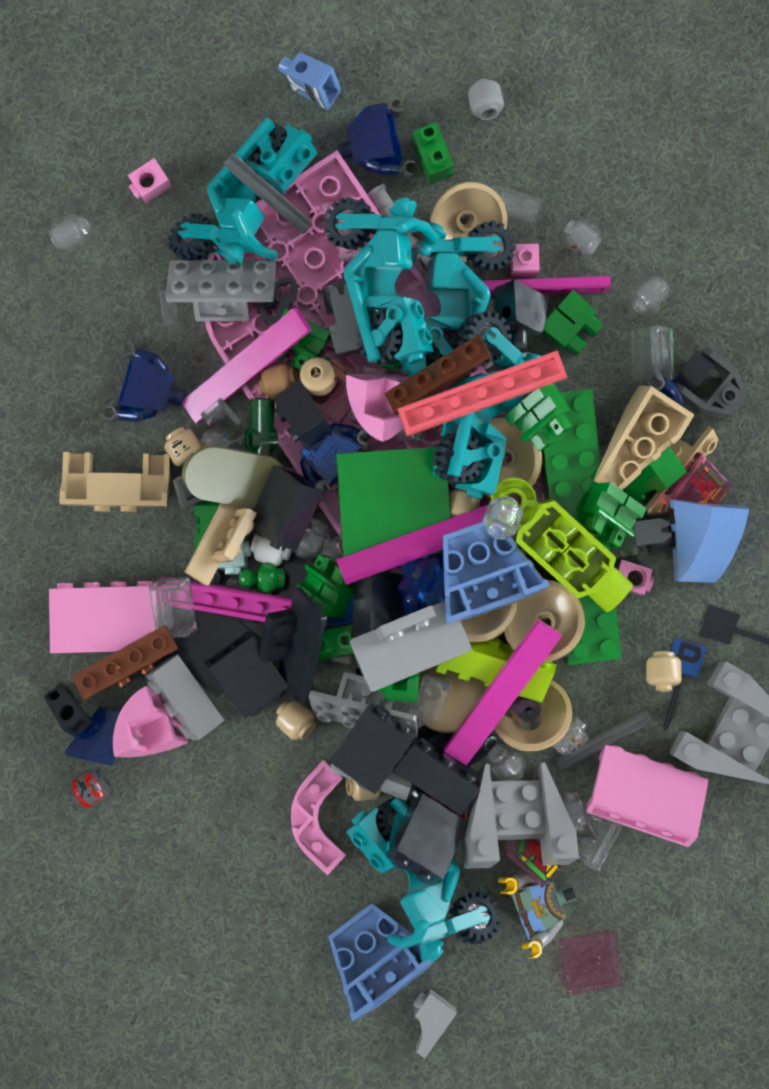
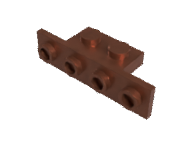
(439, 374)
(126, 662)

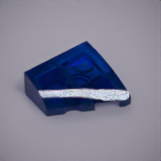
(96, 740)

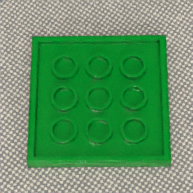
(388, 496)

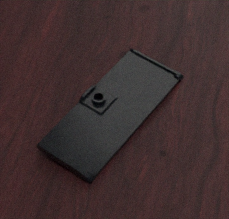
(219, 630)

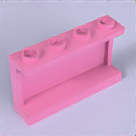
(99, 616)
(648, 795)

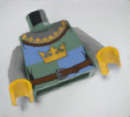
(538, 908)

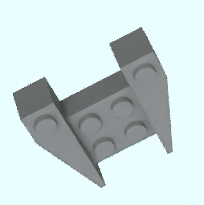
(739, 734)
(518, 812)

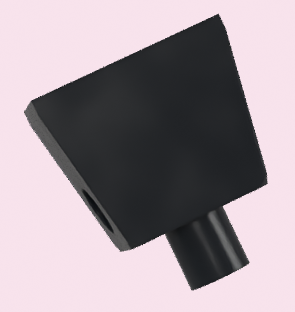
(522, 309)

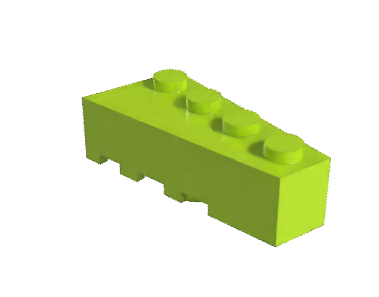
(487, 660)

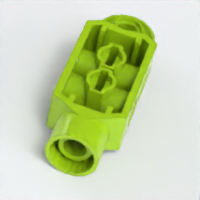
(566, 548)

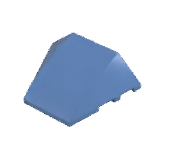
(705, 539)
(484, 573)
(369, 964)

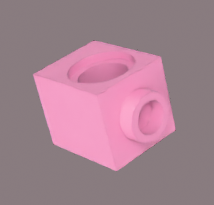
(149, 170)
(525, 261)
(646, 580)

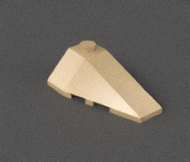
(644, 431)

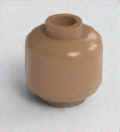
(277, 379)

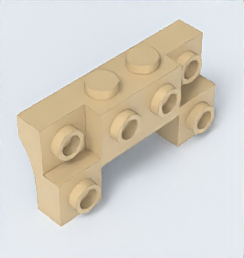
(109, 490)

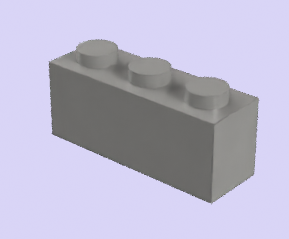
(184, 698)

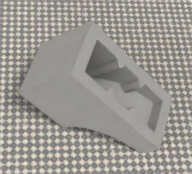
(434, 1017)

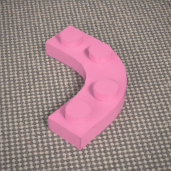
(305, 818)

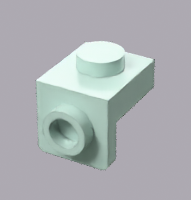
(240, 562)

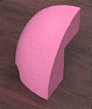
(371, 405)
(145, 727)

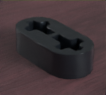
(286, 302)

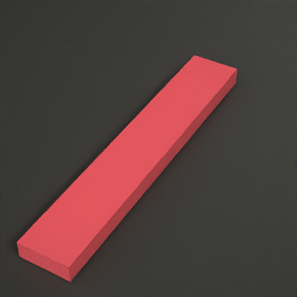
(482, 393)

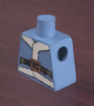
(311, 79)

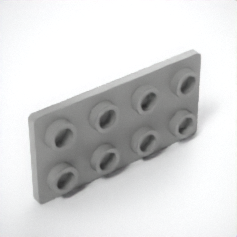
(219, 288)
(408, 646)
(351, 702)

